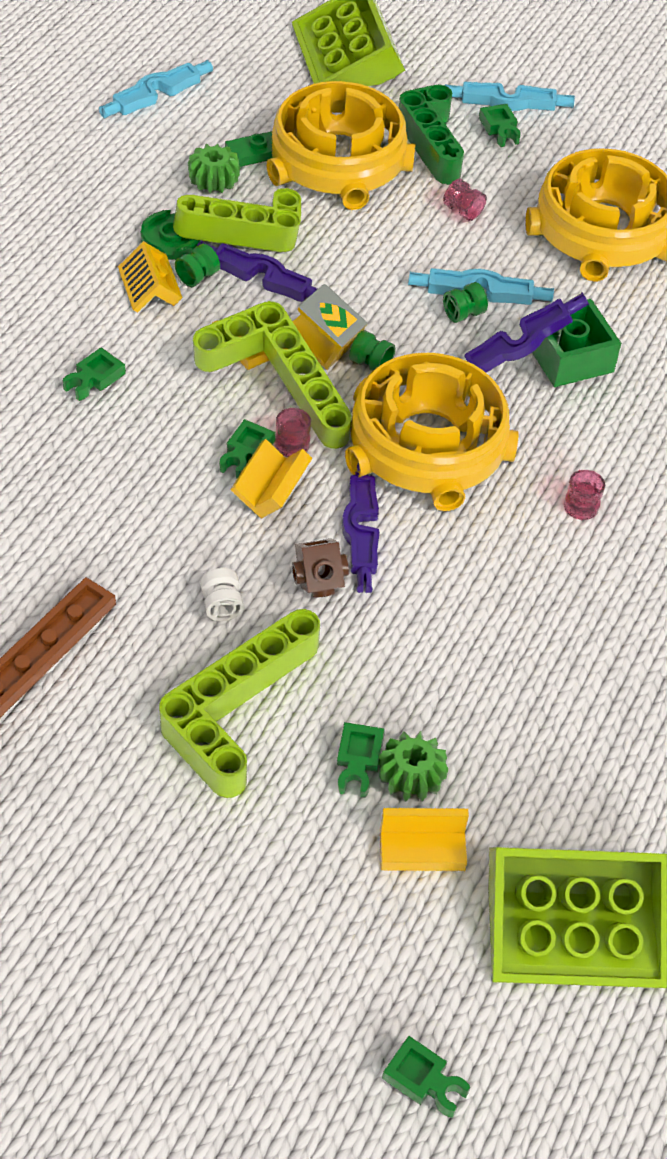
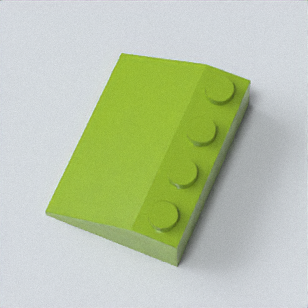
(348, 43)
(578, 917)

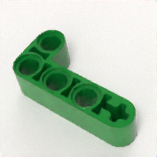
(425, 118)

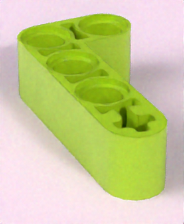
(241, 222)

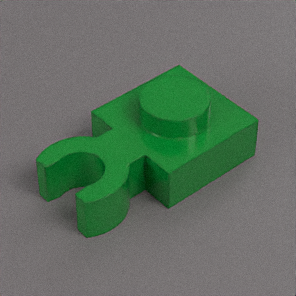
(500, 121)
(95, 371)
(243, 445)
(359, 752)
(419, 1072)

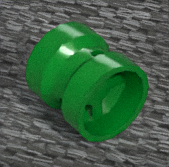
(194, 266)
(463, 302)
(370, 350)

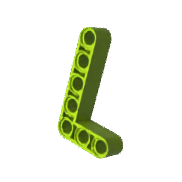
(271, 330)
(231, 691)

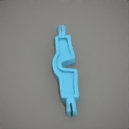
(144, 92)
(524, 98)
(498, 288)

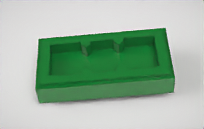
(252, 148)

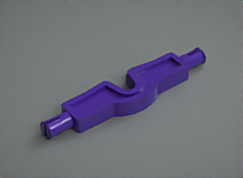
(276, 278)
(534, 329)
(361, 538)

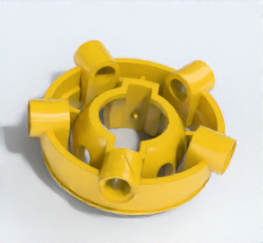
(307, 133)
(589, 229)
(424, 456)

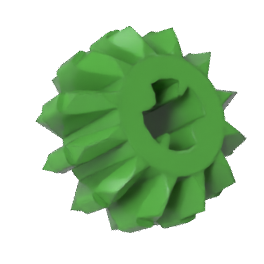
(214, 168)
(413, 766)

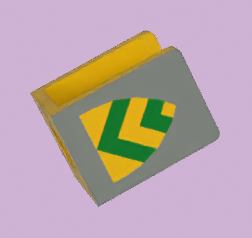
(328, 325)

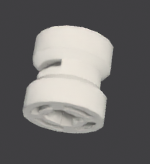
(222, 595)

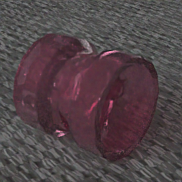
(462, 198)
(292, 431)
(584, 494)

